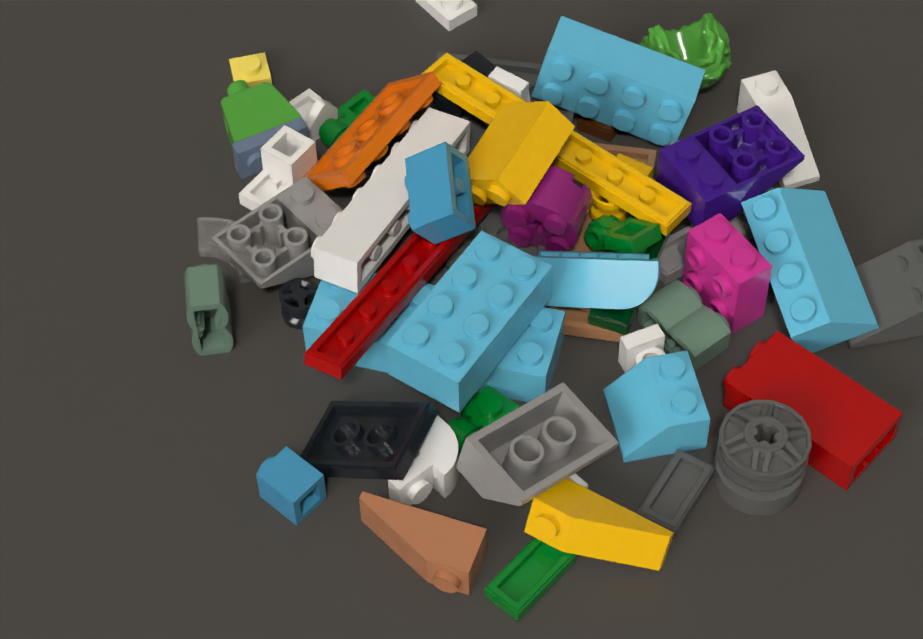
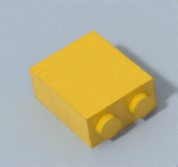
(516, 152)

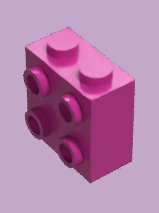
(726, 271)

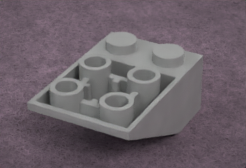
(278, 236)

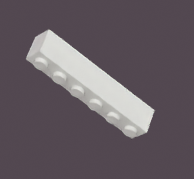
(379, 210)

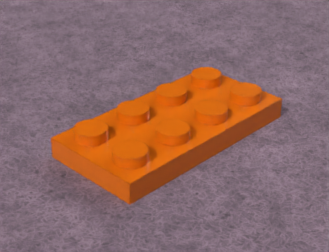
(372, 131)

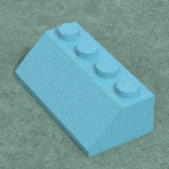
(810, 267)

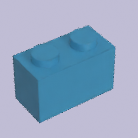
(439, 193)

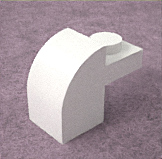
(284, 162)
(431, 467)

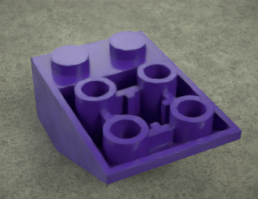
(727, 164)

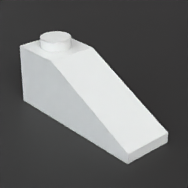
(776, 101)

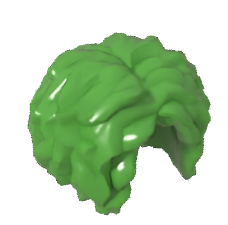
(700, 44)

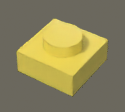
(251, 68)

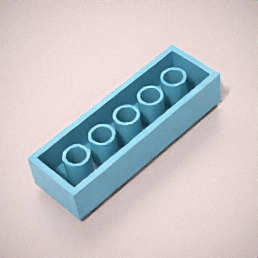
(520, 375)

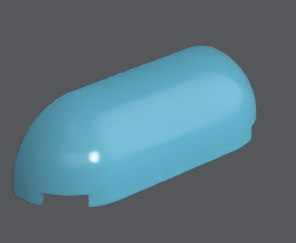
(601, 278)

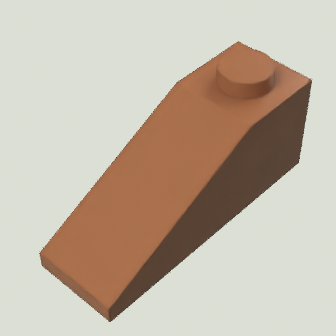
(434, 545)

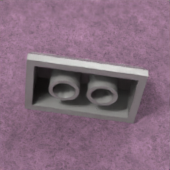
(534, 448)

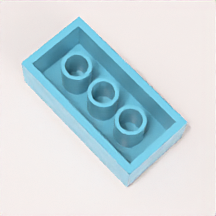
(617, 82)
(469, 321)

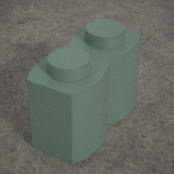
(208, 309)
(686, 323)

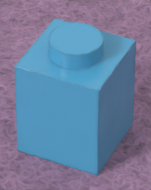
(291, 485)

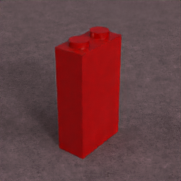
(844, 418)

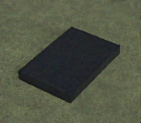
(369, 438)

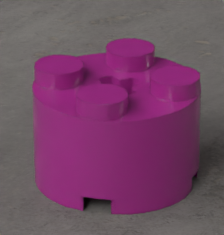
(552, 213)

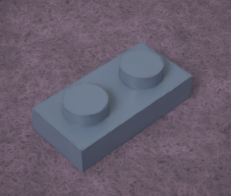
(248, 153)

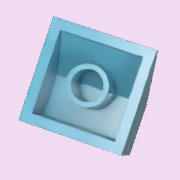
(658, 408)

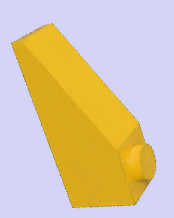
(596, 527)

